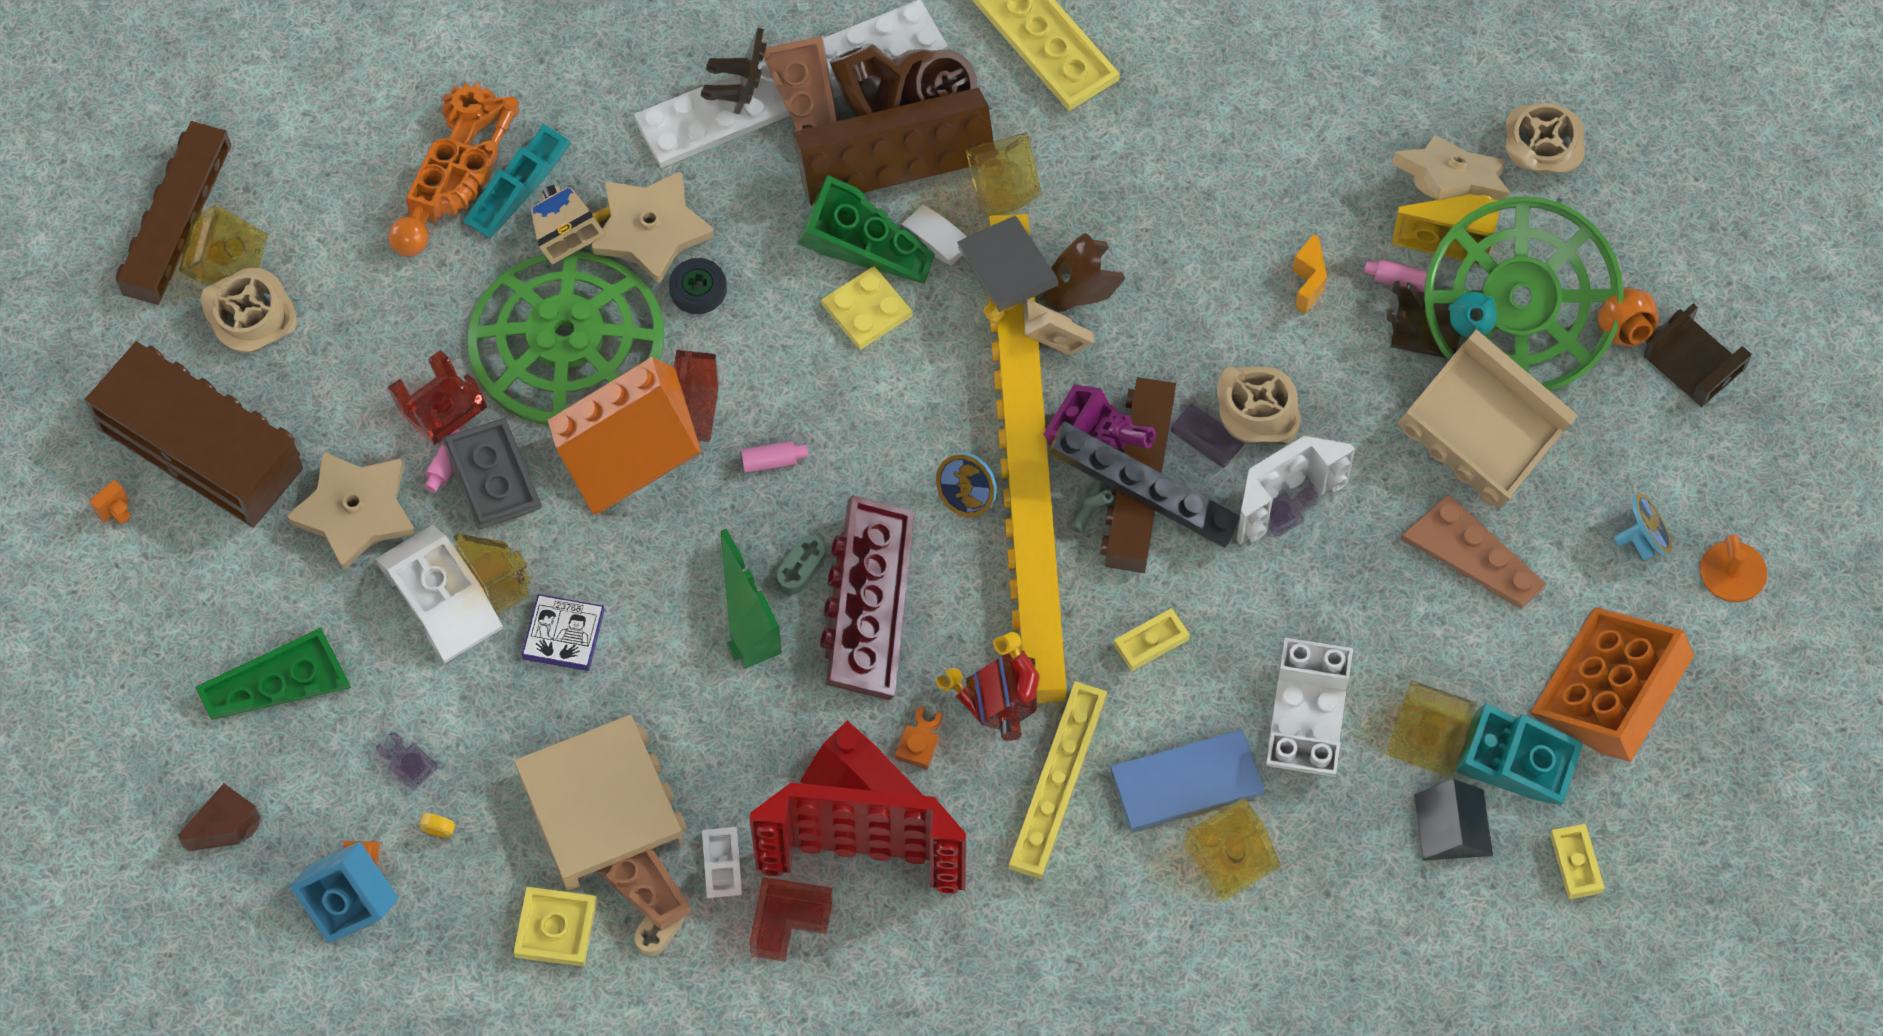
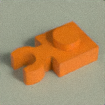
(919, 742)

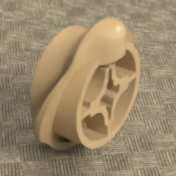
(1532, 120)
(254, 322)
(1260, 415)

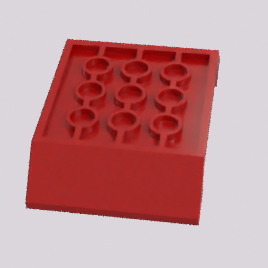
(859, 823)

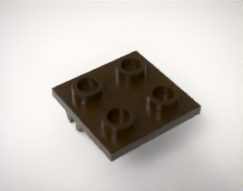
(745, 67)
(1411, 325)

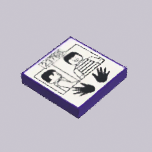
(563, 632)

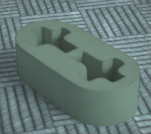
(795, 560)

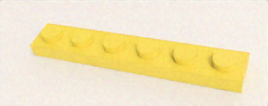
(1058, 780)

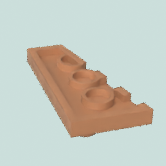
(803, 81)
(648, 888)

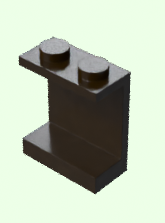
(1694, 357)

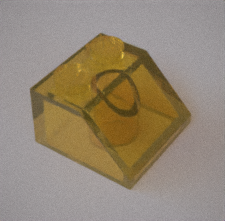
(1004, 174)
(220, 246)
(495, 568)
(1431, 728)
(1232, 849)

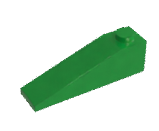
(856, 232)
(750, 618)

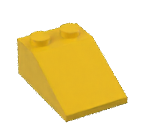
(1426, 224)

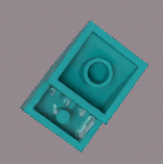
(1519, 755)

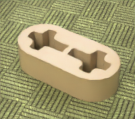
(663, 936)

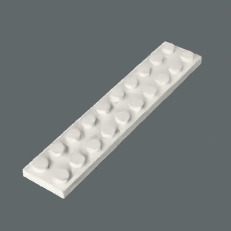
(696, 124)

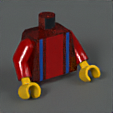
(1001, 691)

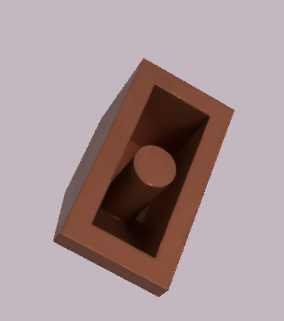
(221, 821)

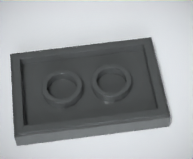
(1007, 263)
(491, 473)

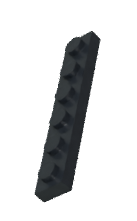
(1144, 484)

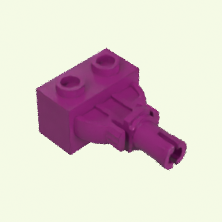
(1091, 412)

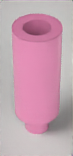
(1389, 272)
(772, 456)
(439, 470)

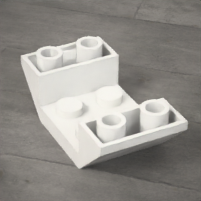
(1322, 460)
(440, 592)
(1309, 707)

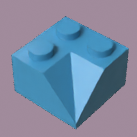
(344, 892)

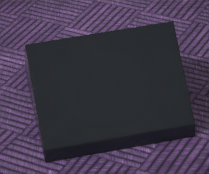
(1453, 821)

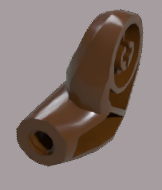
(878, 82)

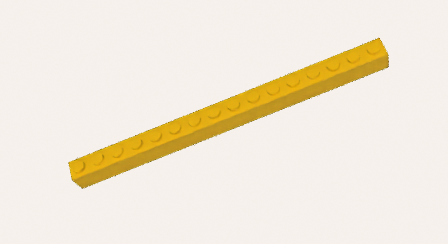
(1028, 497)

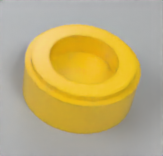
(437, 825)

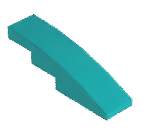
(517, 182)

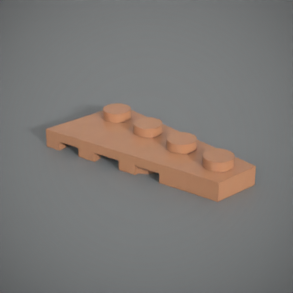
(1466, 545)

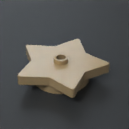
(1449, 171)
(650, 225)
(350, 528)

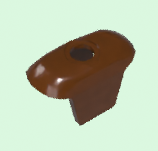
(1087, 281)

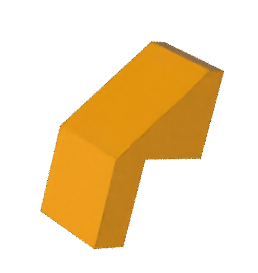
(1311, 267)

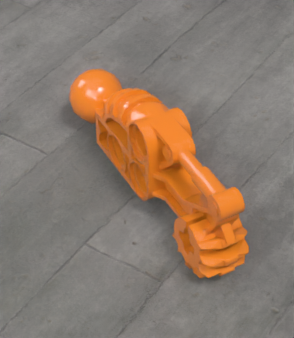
(466, 113)

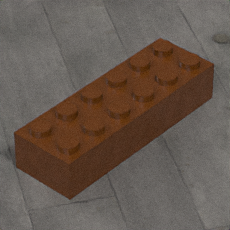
(894, 143)

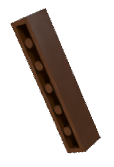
(168, 222)
(1130, 520)

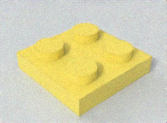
(867, 307)
(555, 926)

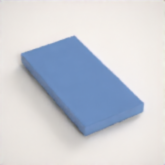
(1187, 780)

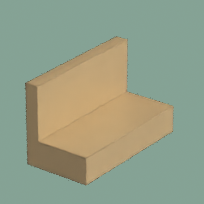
(1054, 329)

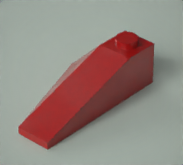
(856, 763)

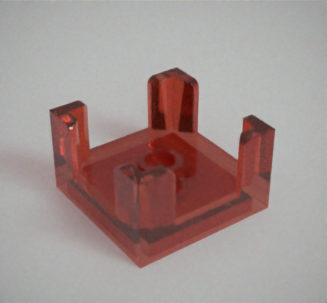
(440, 404)

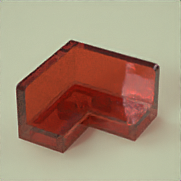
(700, 388)
(785, 907)

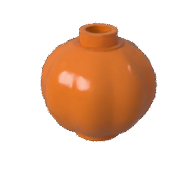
(1635, 316)

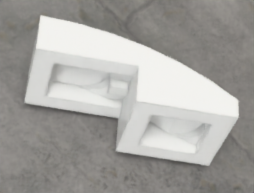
(936, 233)
(722, 862)

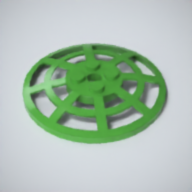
(1536, 277)
(556, 350)

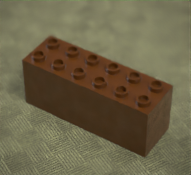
(195, 433)

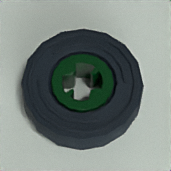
(686, 276)

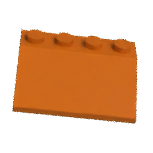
(626, 434)
(1614, 682)

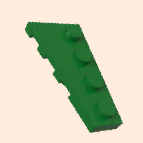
(278, 677)

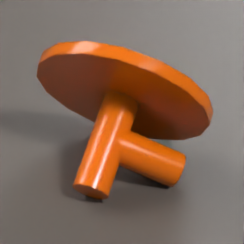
(1733, 570)

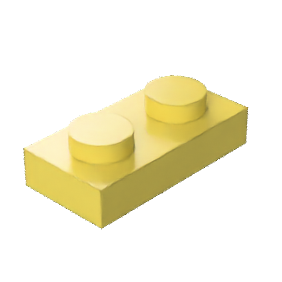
(1151, 639)
(1577, 861)

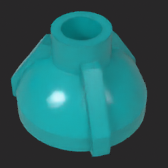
(1461, 310)

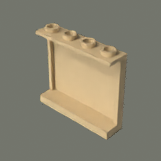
(1486, 419)
(599, 799)

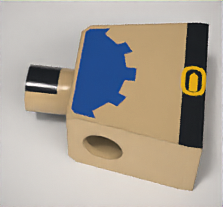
(563, 223)

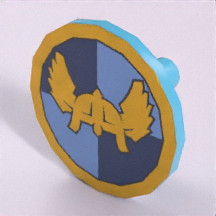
(966, 484)
(1649, 526)

